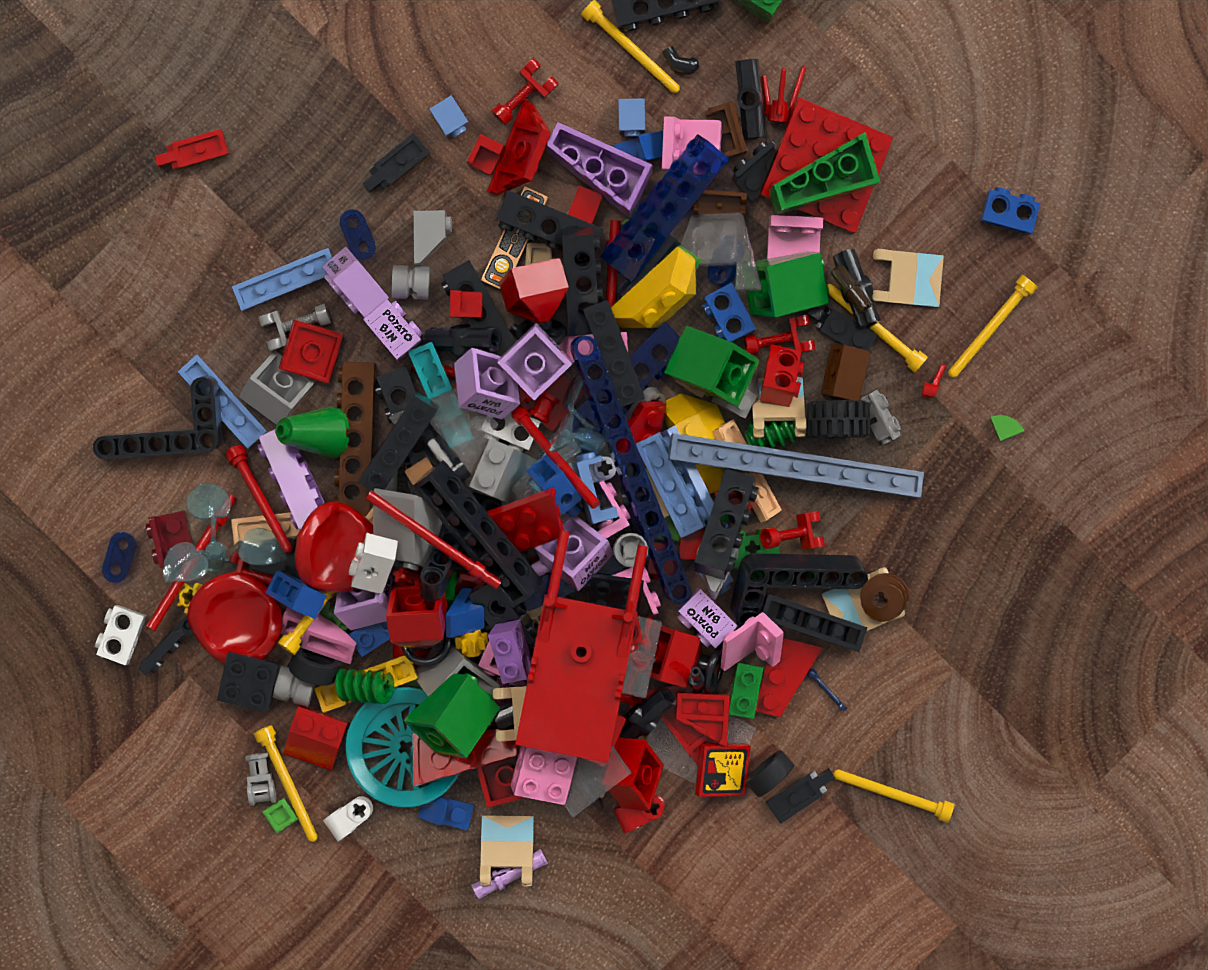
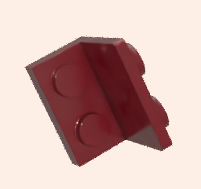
(166, 532)

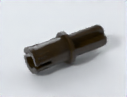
(851, 289)

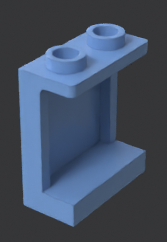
(581, 468)

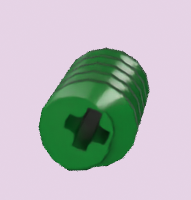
(772, 433)
(364, 686)

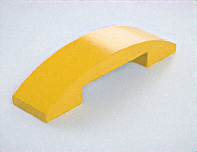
(400, 668)

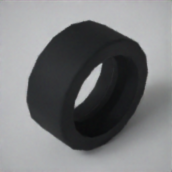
(314, 667)
(769, 773)

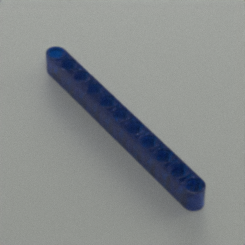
(640, 479)

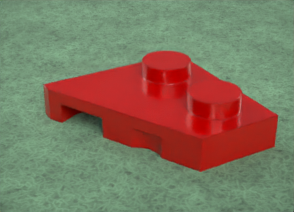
(705, 713)

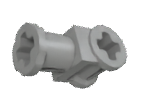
(259, 781)

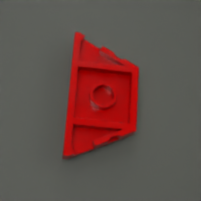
(522, 151)
(530, 520)
(686, 735)

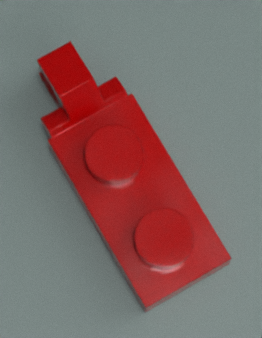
(194, 150)

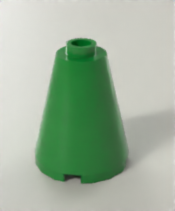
(316, 432)

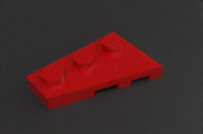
(785, 677)

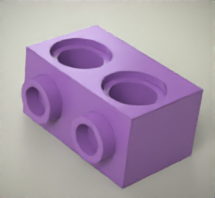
(510, 651)

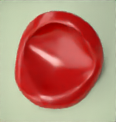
(329, 545)
(235, 616)

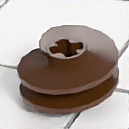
(894, 590)

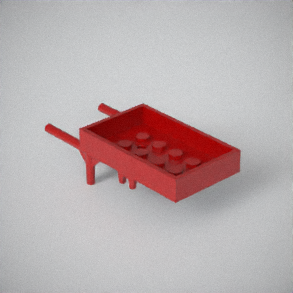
(570, 698)

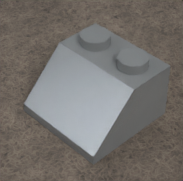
(429, 234)
(275, 391)

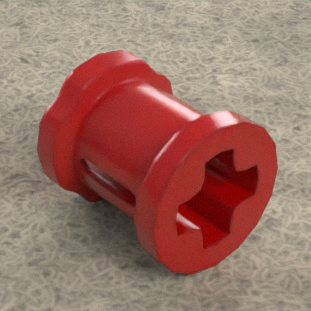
(543, 406)

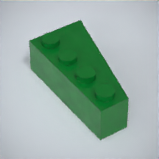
(831, 176)

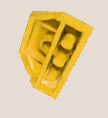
(658, 293)
(696, 419)

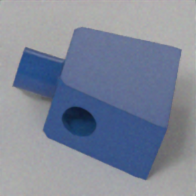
(549, 475)

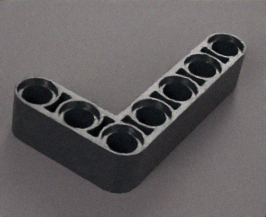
(170, 437)
(439, 566)
(805, 571)

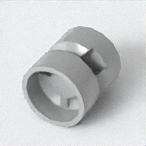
(411, 282)
(626, 548)
(291, 687)

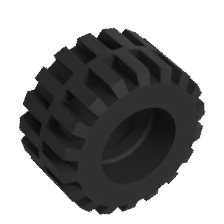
(837, 419)

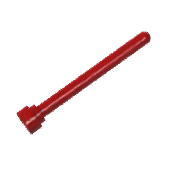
(237, 458)

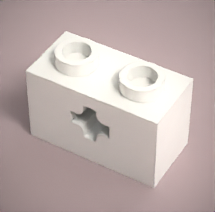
(373, 563)

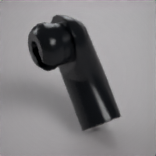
(680, 64)

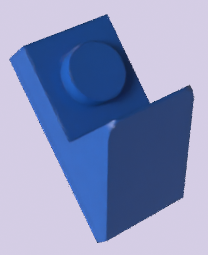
(645, 147)
(464, 615)
(447, 812)

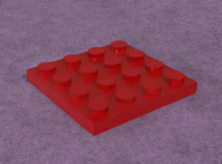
(813, 134)

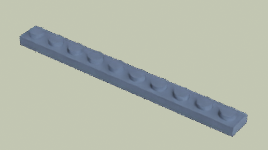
(795, 465)

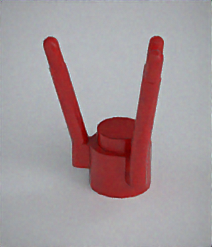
(778, 110)

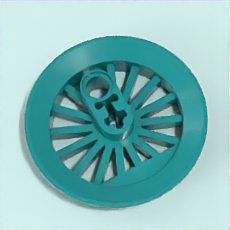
(370, 719)

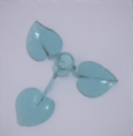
(585, 438)
(188, 564)

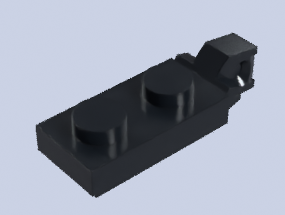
(396, 163)
(841, 328)
(168, 644)
(799, 794)

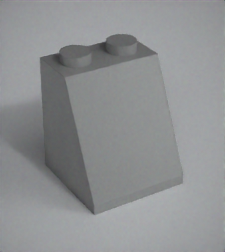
(500, 470)
(411, 549)
(455, 662)

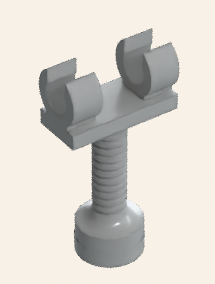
(319, 316)

